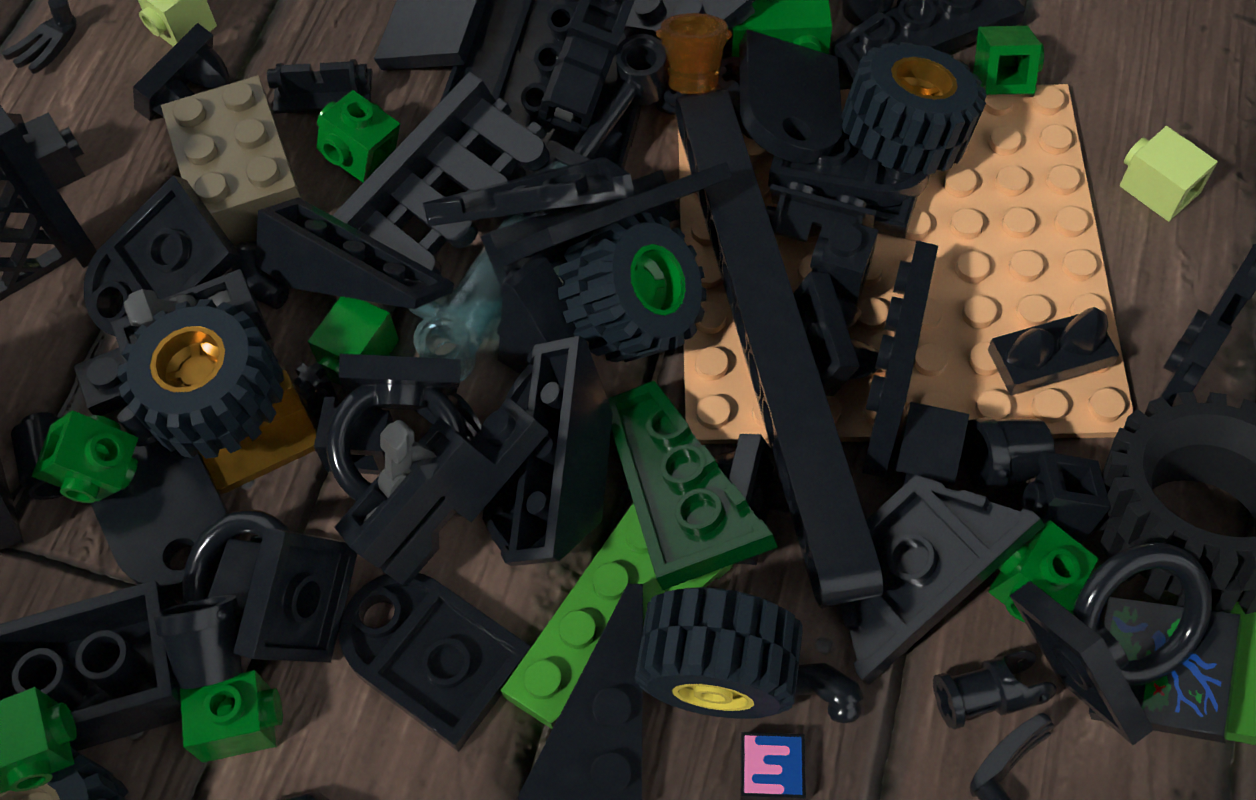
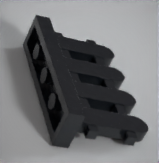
(430, 156)

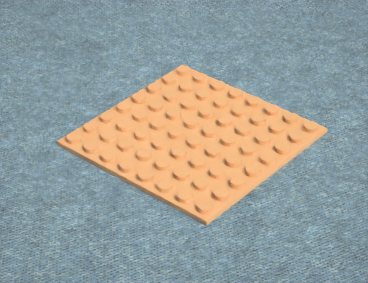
(1009, 257)

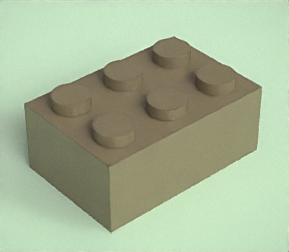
(231, 154)

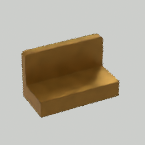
(281, 442)

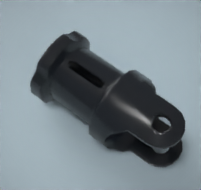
(989, 690)

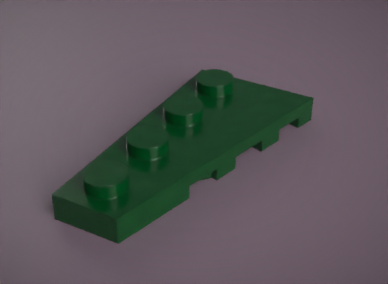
(681, 496)

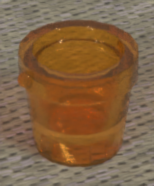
(693, 51)

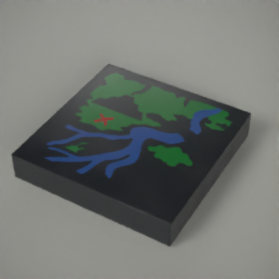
(1199, 692)

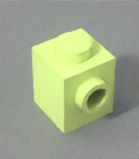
(175, 17)
(1166, 172)

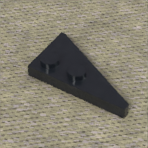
(599, 733)

